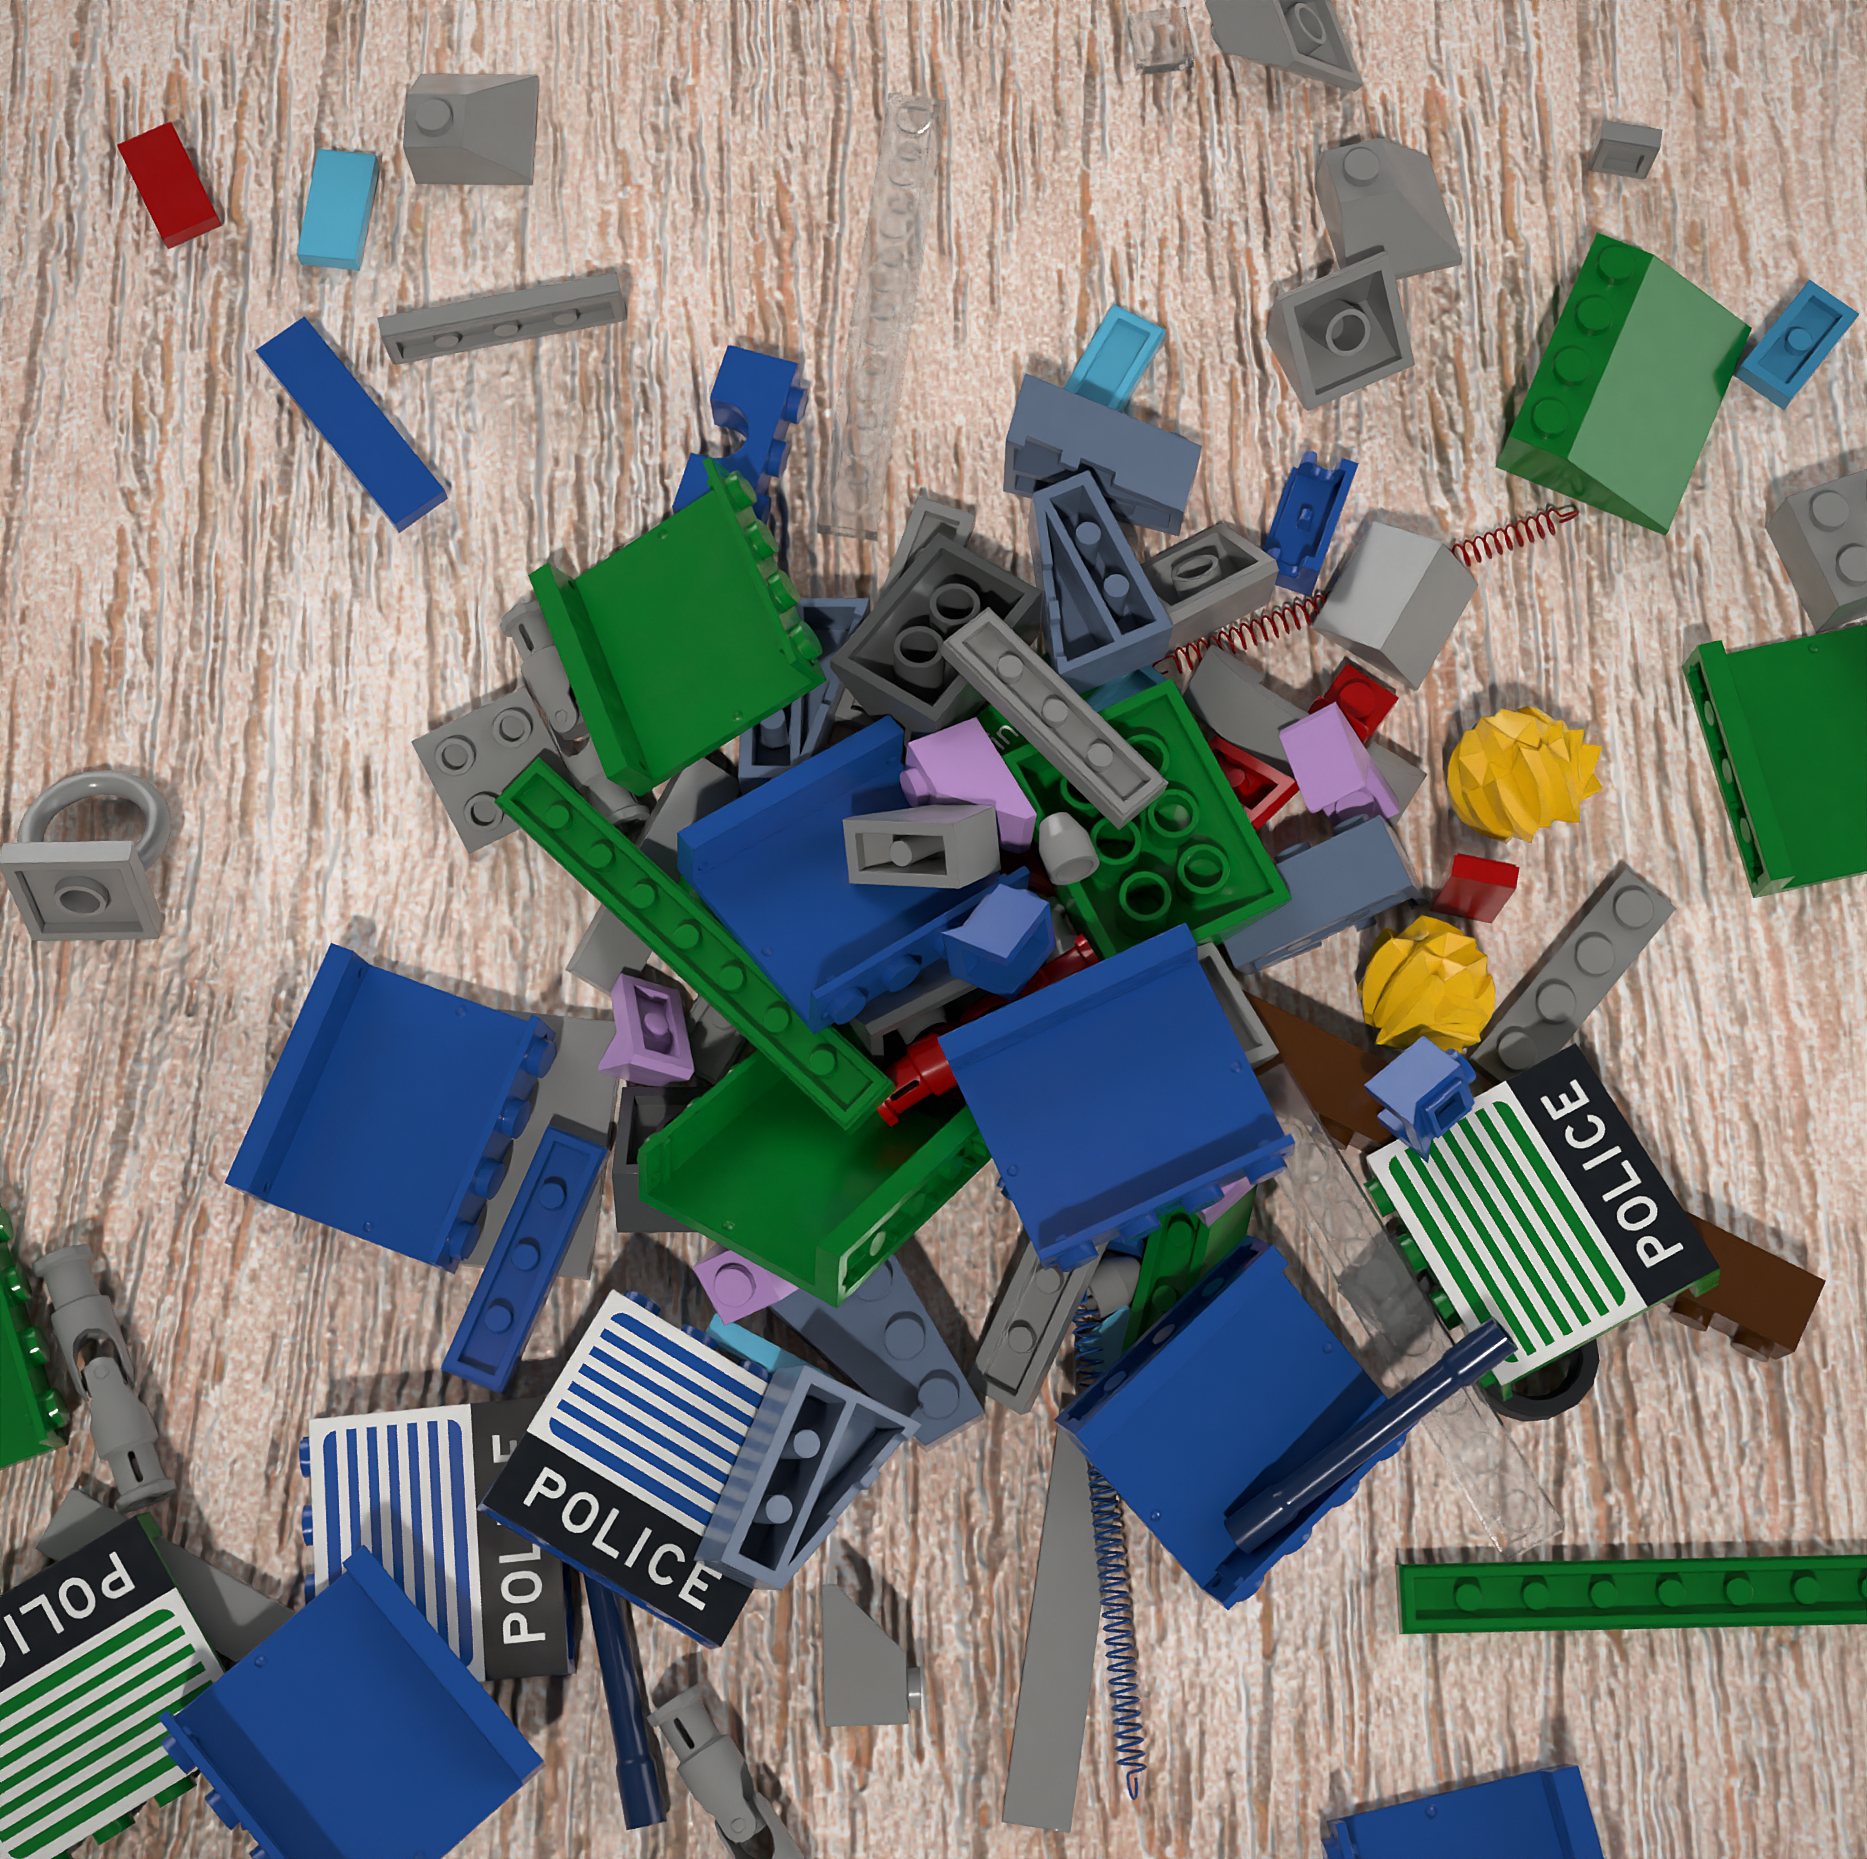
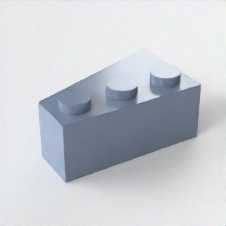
(1136, 466)
(1095, 597)
(808, 722)
(1331, 890)
(888, 1352)
(796, 1475)

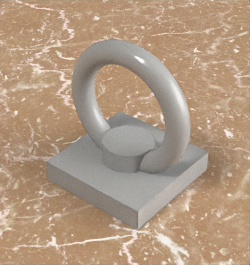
(87, 885)

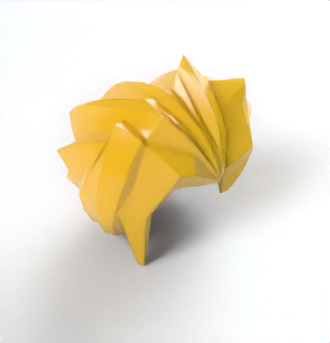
(1521, 774)
(1427, 985)

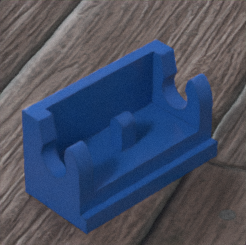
(1308, 521)

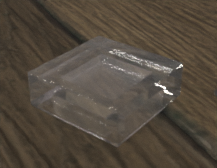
(1161, 41)

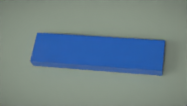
(352, 424)
(525, 1260)

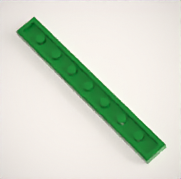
(693, 945)
(1632, 1594)

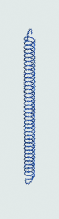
(1120, 1580)

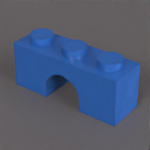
(759, 400)

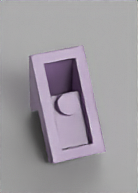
(1336, 768)
(650, 1035)

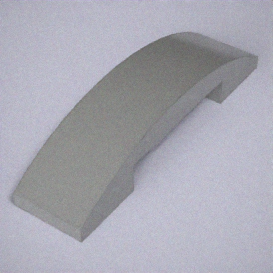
(1251, 716)

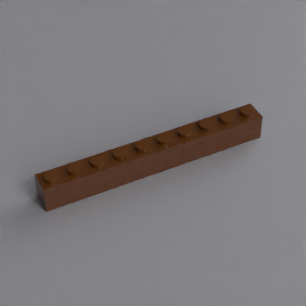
(1758, 1297)

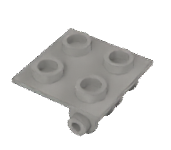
(480, 758)

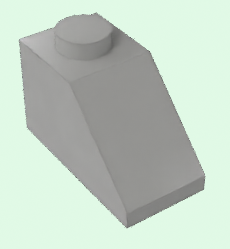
(923, 846)
(863, 1668)

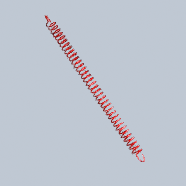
(1466, 558)

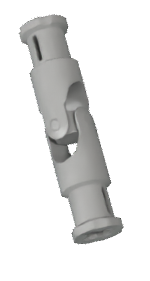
(554, 694)
(119, 1421)
(719, 1776)

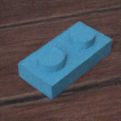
(1796, 344)

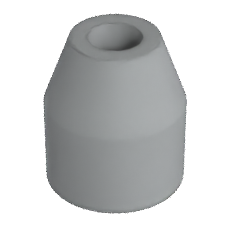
(1066, 849)
(1112, 1285)

